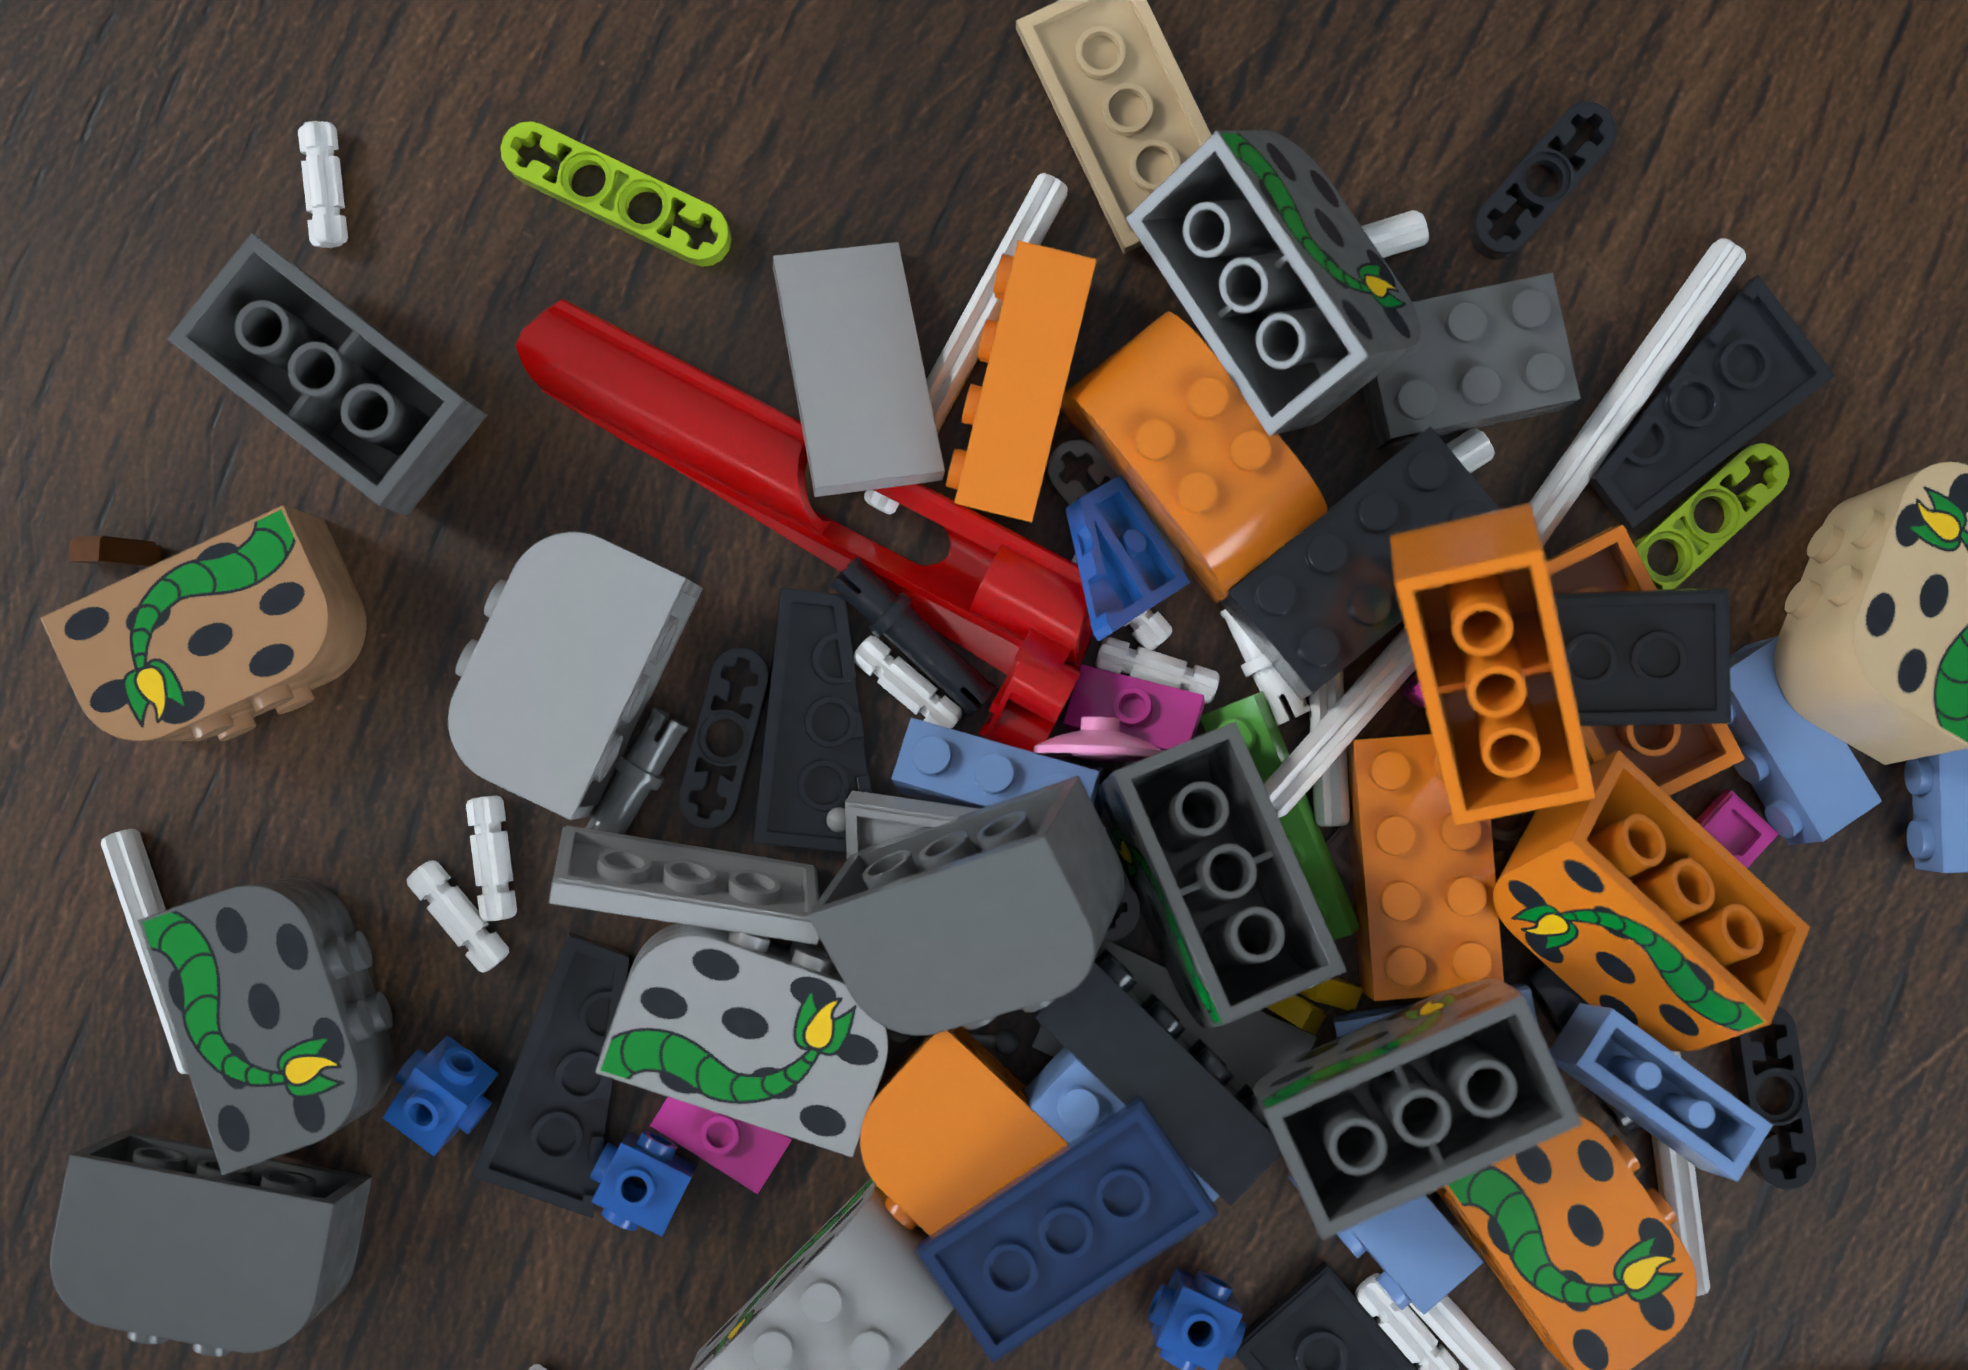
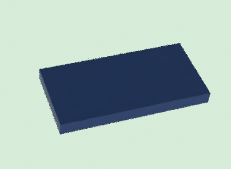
(1067, 1229)

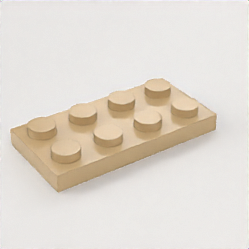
(1115, 98)

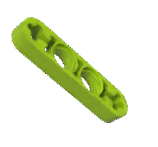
(619, 189)
(1680, 528)

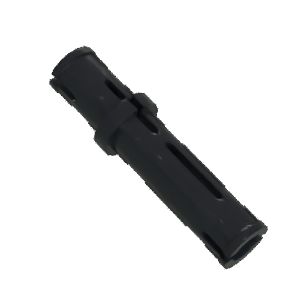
(912, 635)

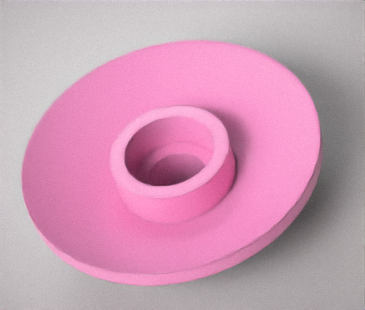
(1097, 741)

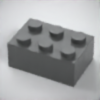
(1477, 363)

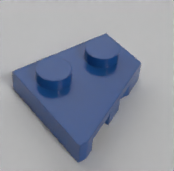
(1120, 557)

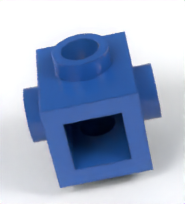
(450, 1085)
(635, 1204)
(1191, 1300)

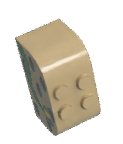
(1883, 620)

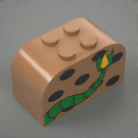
(214, 633)

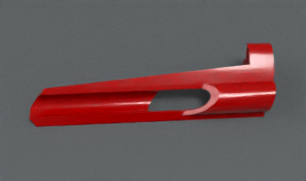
(989, 595)

